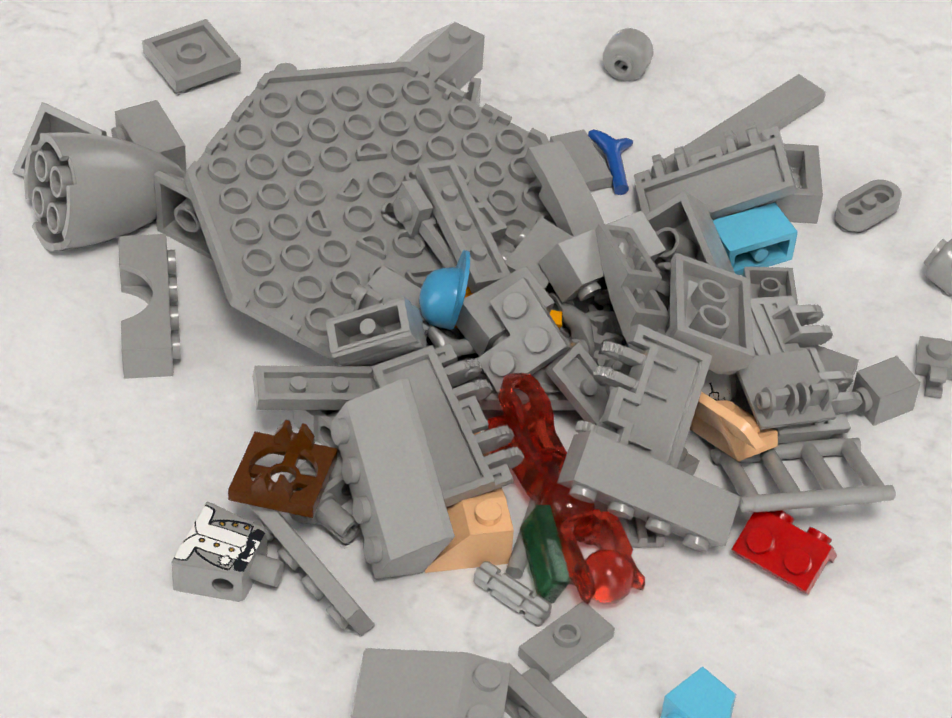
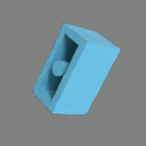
(757, 237)

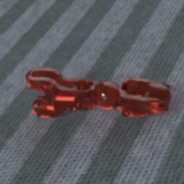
(606, 573)

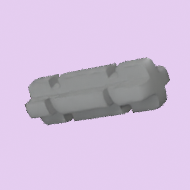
(512, 593)

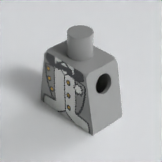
(224, 557)

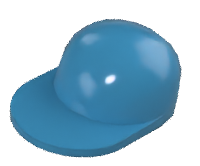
(444, 293)

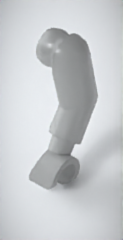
(578, 322)

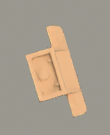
(731, 428)

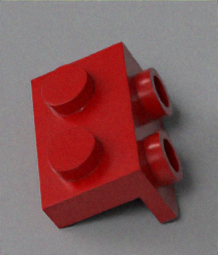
(784, 549)

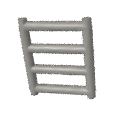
(791, 496)

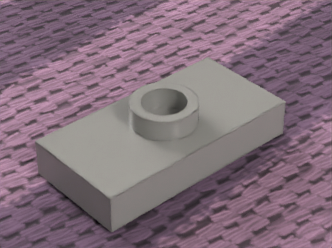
(566, 641)

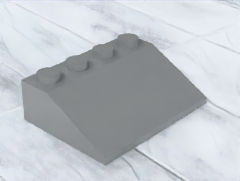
(429, 685)

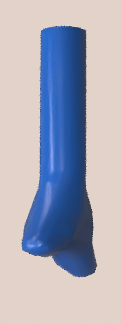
(612, 149)

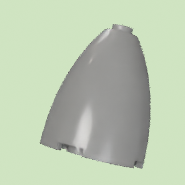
(91, 187)

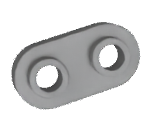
(868, 205)

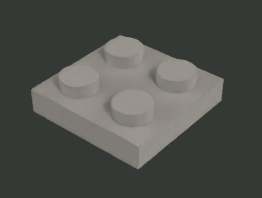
(191, 55)

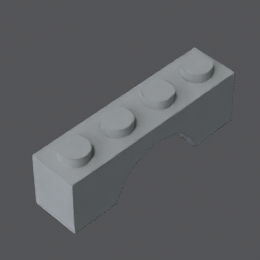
(147, 336)

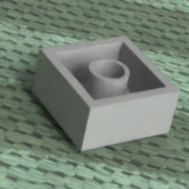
(770, 281)

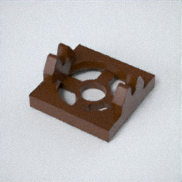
(279, 495)

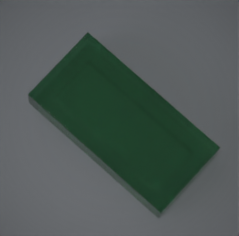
(545, 553)

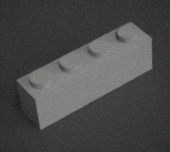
(648, 490)

